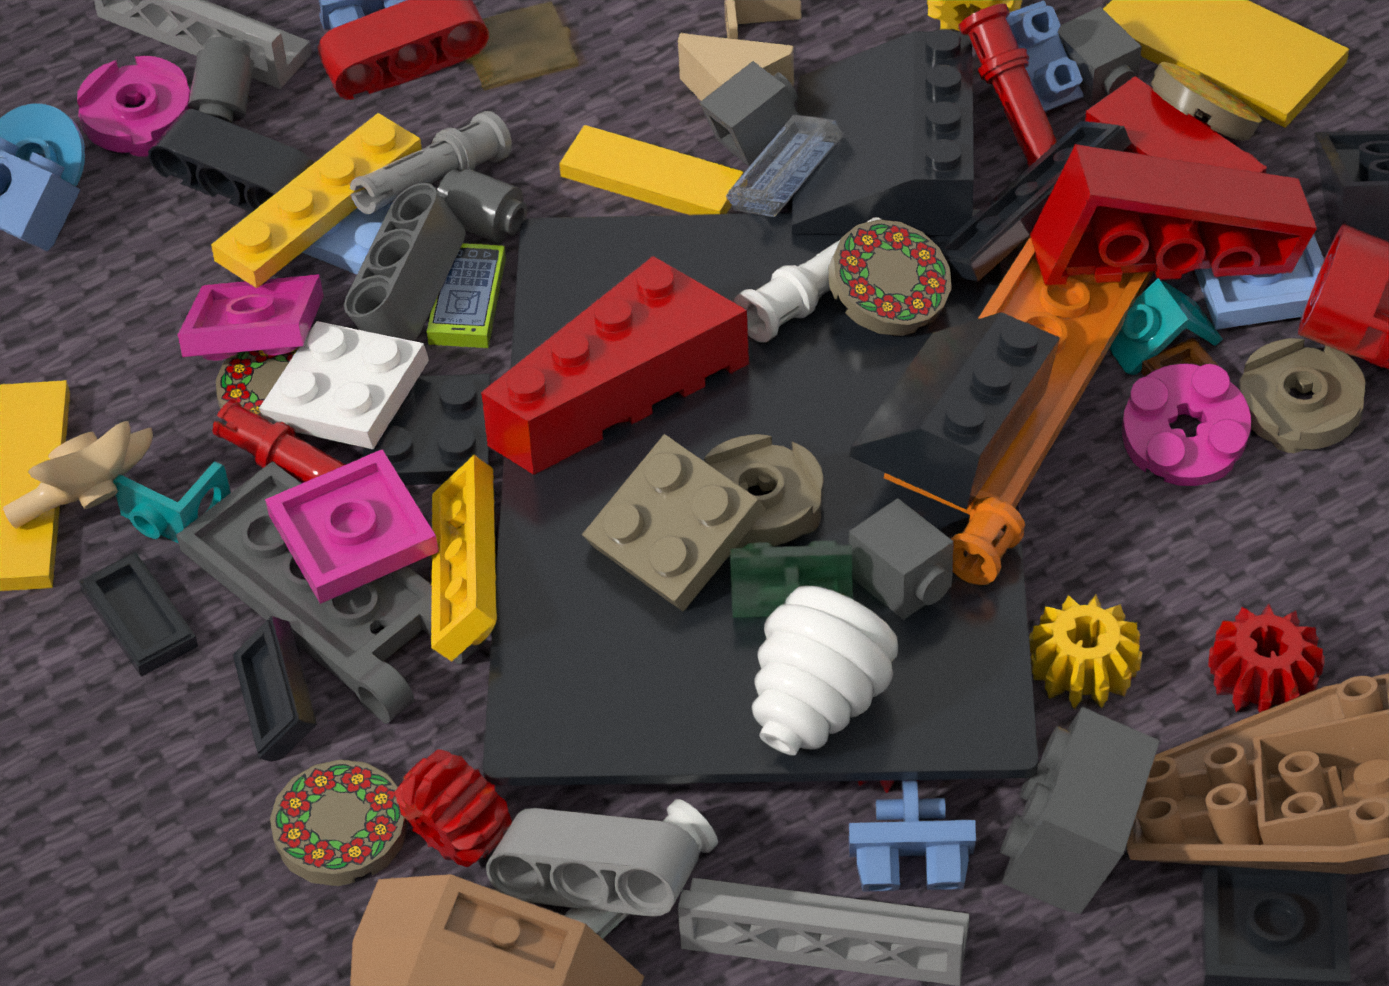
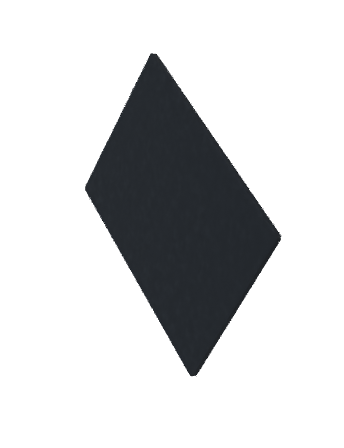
(625, 688)

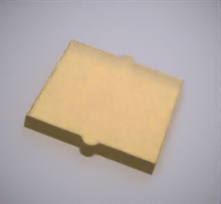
(523, 47)

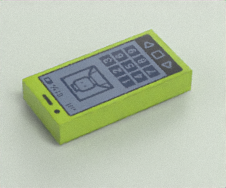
(468, 298)

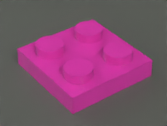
(247, 318)
(351, 526)

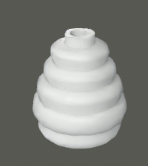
(819, 667)

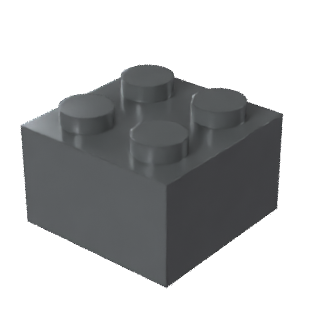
(1078, 810)

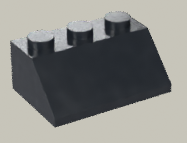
(959, 406)

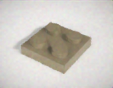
(674, 522)

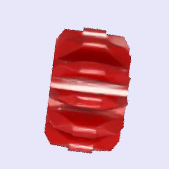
(1265, 659)
(453, 808)

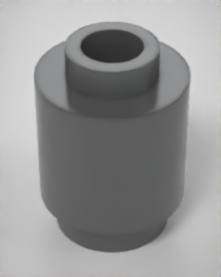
(222, 79)
(484, 204)

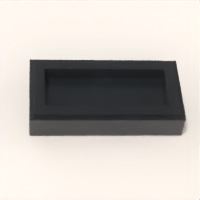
(138, 614)
(274, 689)

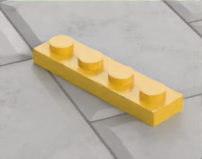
(310, 202)
(465, 565)

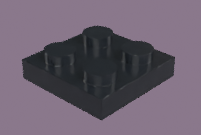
(437, 429)
(1274, 927)

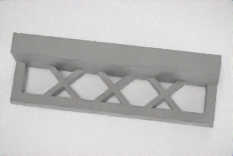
(191, 22)
(823, 931)

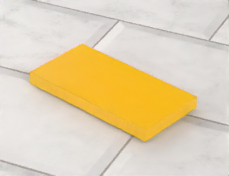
(1238, 47)
(30, 428)

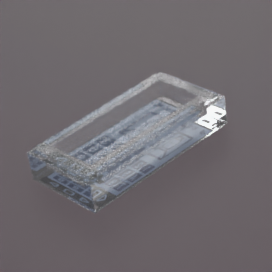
(784, 165)

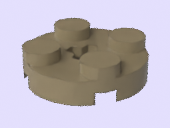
(1295, 422)
(792, 475)

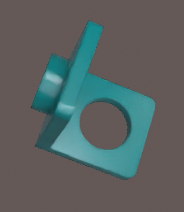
(1155, 322)
(159, 515)

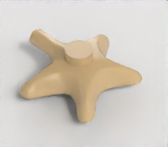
(81, 471)

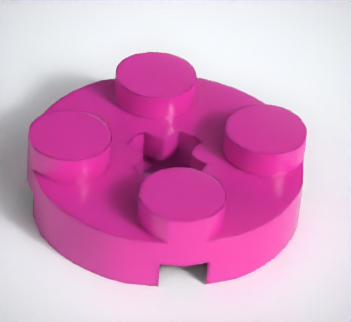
(135, 129)
(1194, 391)

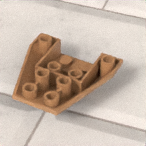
(1278, 788)
(469, 935)

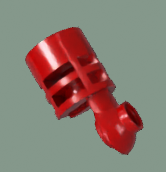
(1351, 298)

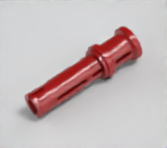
(1005, 69)

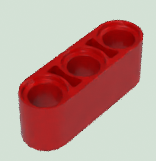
(401, 44)

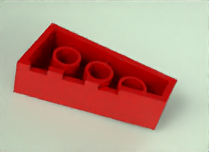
(1167, 217)
(612, 364)

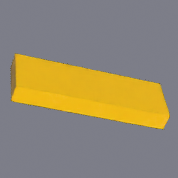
(648, 173)

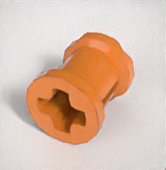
(986, 540)

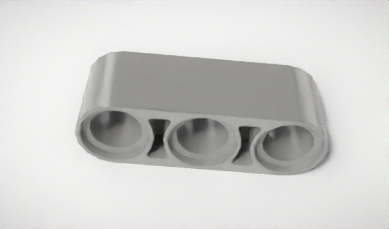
(593, 861)

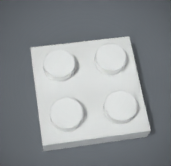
(345, 384)

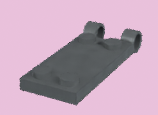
(249, 558)

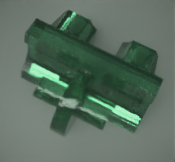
(767, 574)

